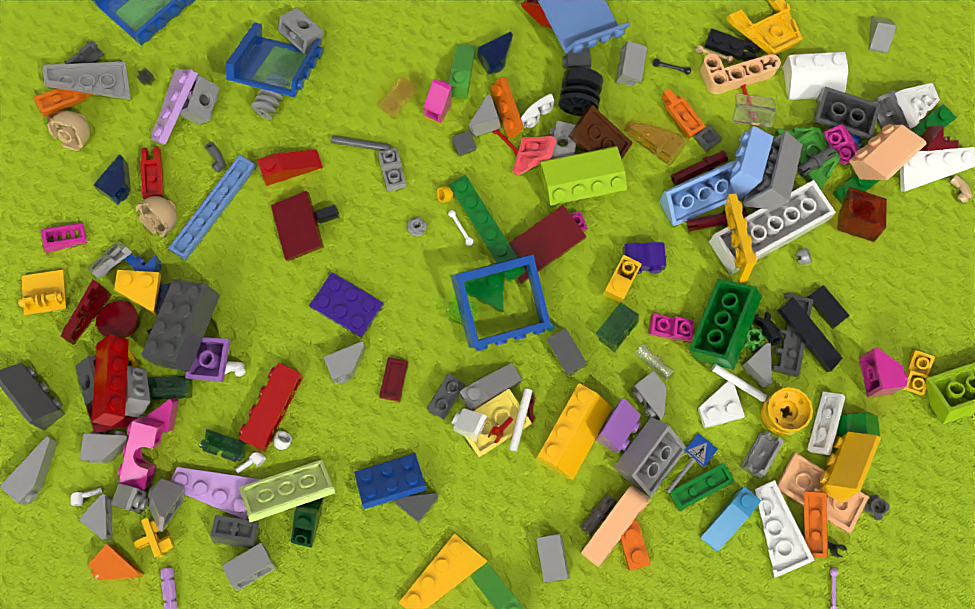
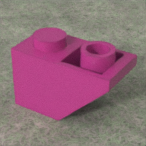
(438, 100)

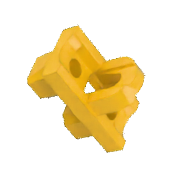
(158, 545)

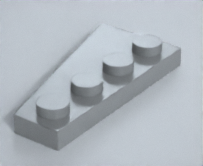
(93, 78)

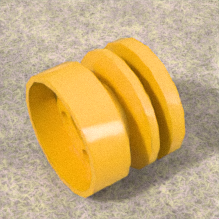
(796, 407)

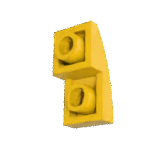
(918, 371)

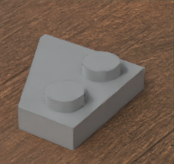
(109, 259)

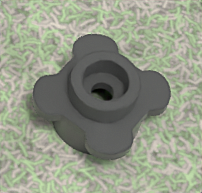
(878, 513)

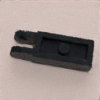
(731, 45)

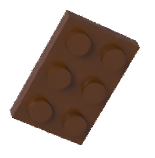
(597, 132)

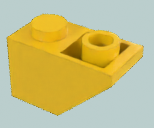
(622, 279)

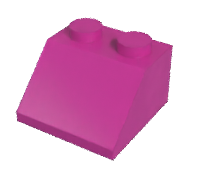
(881, 373)

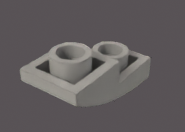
(392, 169)

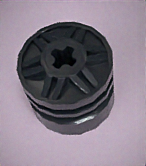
(579, 90)

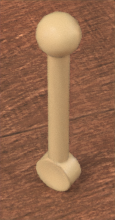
(699, 49)

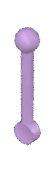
(834, 572)

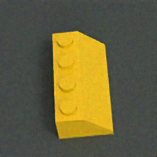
(575, 431)

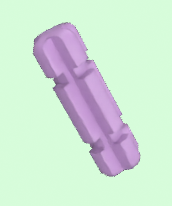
(168, 588)

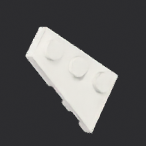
(917, 102)

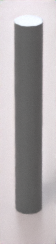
(359, 143)

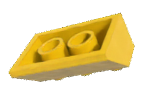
(848, 465)

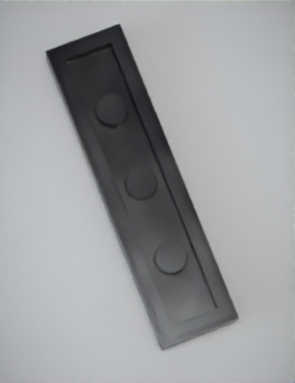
(809, 334)

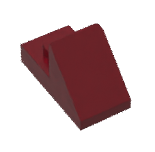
(936, 140)

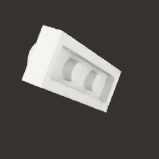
(826, 423)

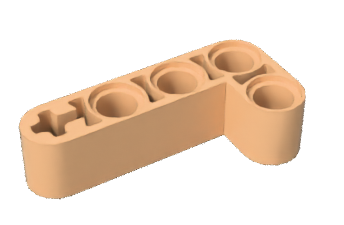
(763, 69)
(615, 525)

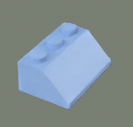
(750, 160)

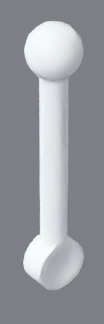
(469, 241)

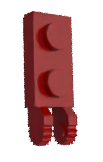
(151, 174)

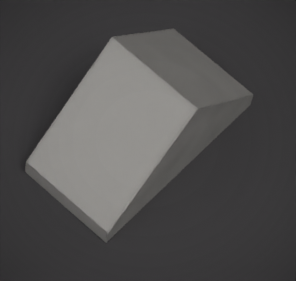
(881, 34)
(485, 118)
(760, 366)
(99, 517)

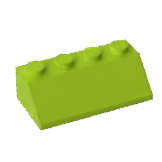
(583, 175)
(953, 393)

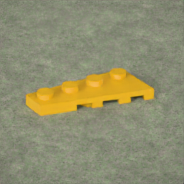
(446, 571)

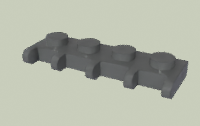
(792, 347)

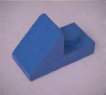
(138, 264)

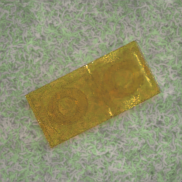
(397, 96)

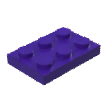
(346, 305)

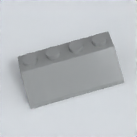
(778, 174)

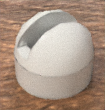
(282, 440)

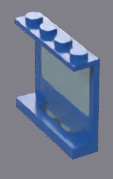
(142, 17)
(271, 63)

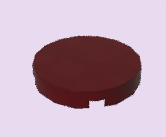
(117, 319)

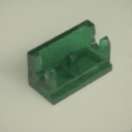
(618, 327)
(169, 387)

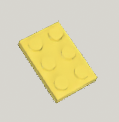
(497, 412)

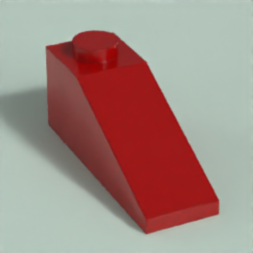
(288, 165)

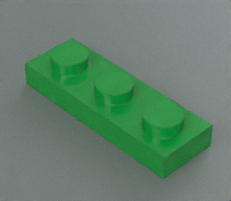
(701, 487)

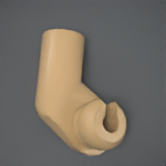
(963, 187)

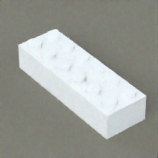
(777, 227)

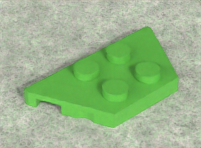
(813, 142)

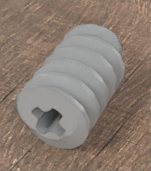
(264, 103)

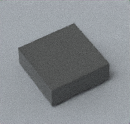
(708, 138)
(463, 143)

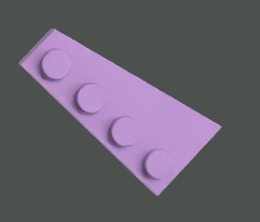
(175, 98)
(214, 489)

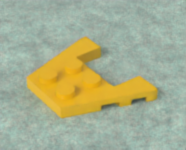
(770, 34)

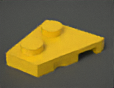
(139, 287)

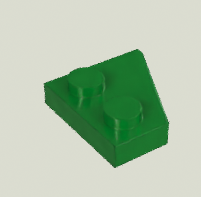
(487, 289)

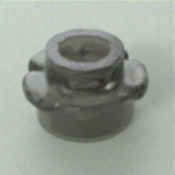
(145, 76)

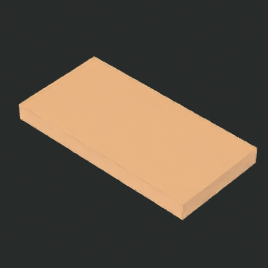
(803, 476)

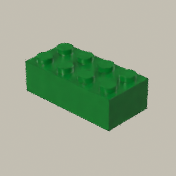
(725, 323)

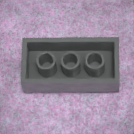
(180, 325)

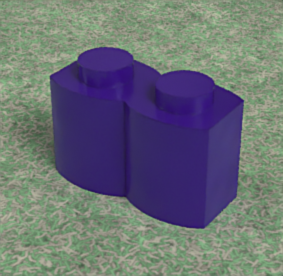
(650, 255)

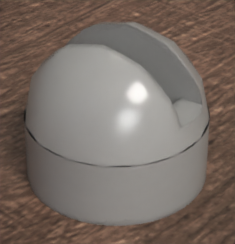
(805, 256)

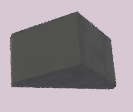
(417, 505)

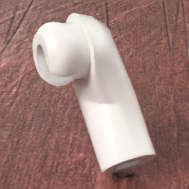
(237, 367)

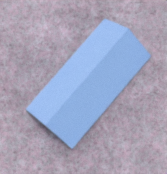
(697, 195)

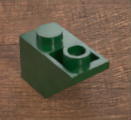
(306, 522)

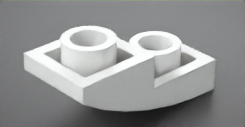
(532, 115)

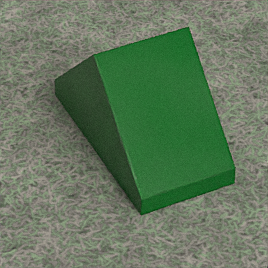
(858, 423)

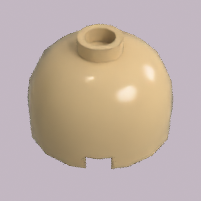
(70, 129)
(157, 215)

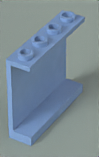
(581, 23)

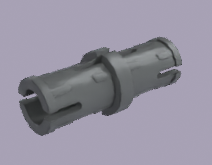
(816, 161)
(598, 514)

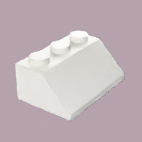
(810, 73)

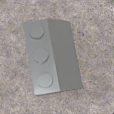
(651, 456)

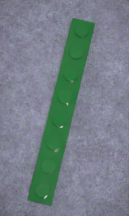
(940, 117)

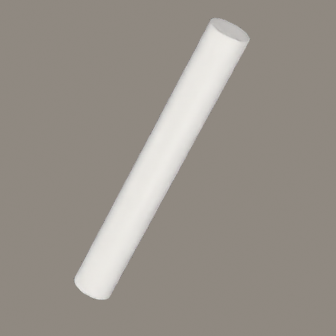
(738, 382)
(520, 420)

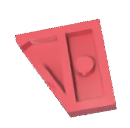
(532, 151)

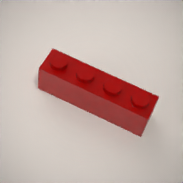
(110, 380)
(271, 407)

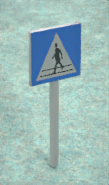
(700, 451)

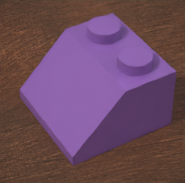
(619, 426)

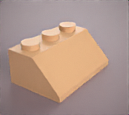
(886, 153)

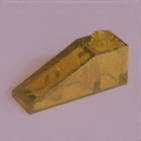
(659, 141)

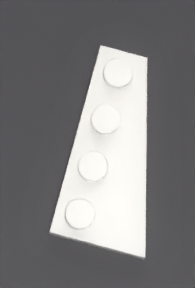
(934, 165)
(784, 539)

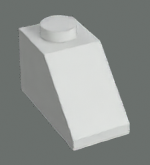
(469, 423)

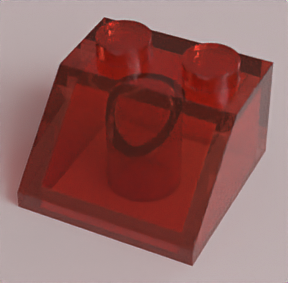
(862, 214)

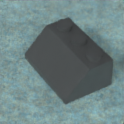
(853, 112)
(30, 395)

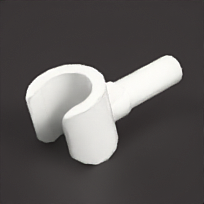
(256, 458)
(77, 498)

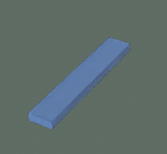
(212, 207)

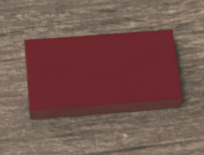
(393, 379)

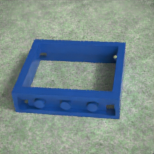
(465, 311)

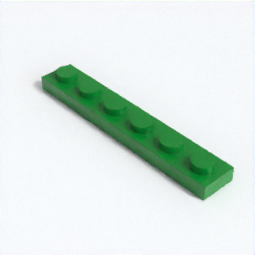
(485, 225)

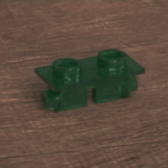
(232, 448)

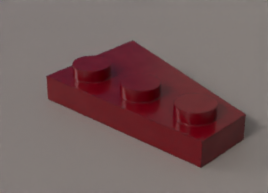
(87, 309)

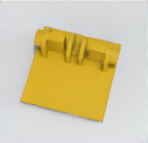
(43, 292)

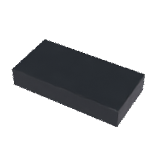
(828, 306)

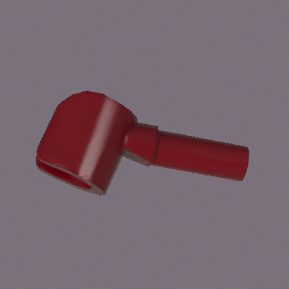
(530, 408)

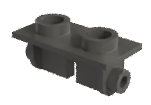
(88, 54)
(445, 396)

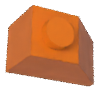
(113, 565)

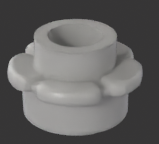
(416, 231)

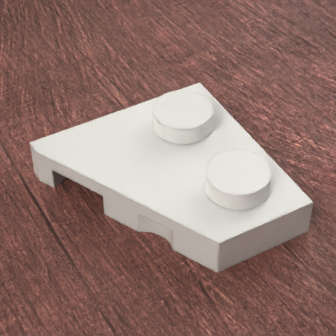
(721, 407)

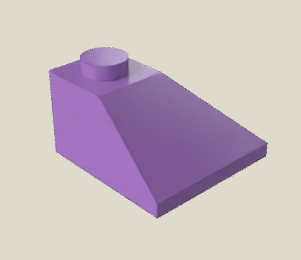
(210, 360)

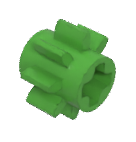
(757, 335)

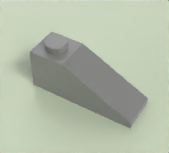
(489, 387)
(30, 474)

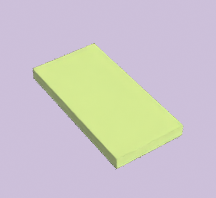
(286, 490)

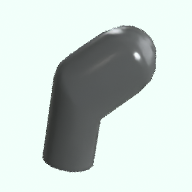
(216, 154)

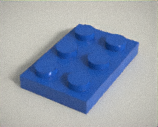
(389, 481)

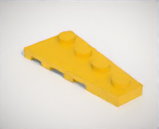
(740, 239)

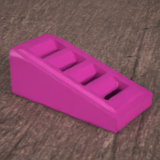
(62, 230)

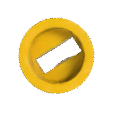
(444, 194)

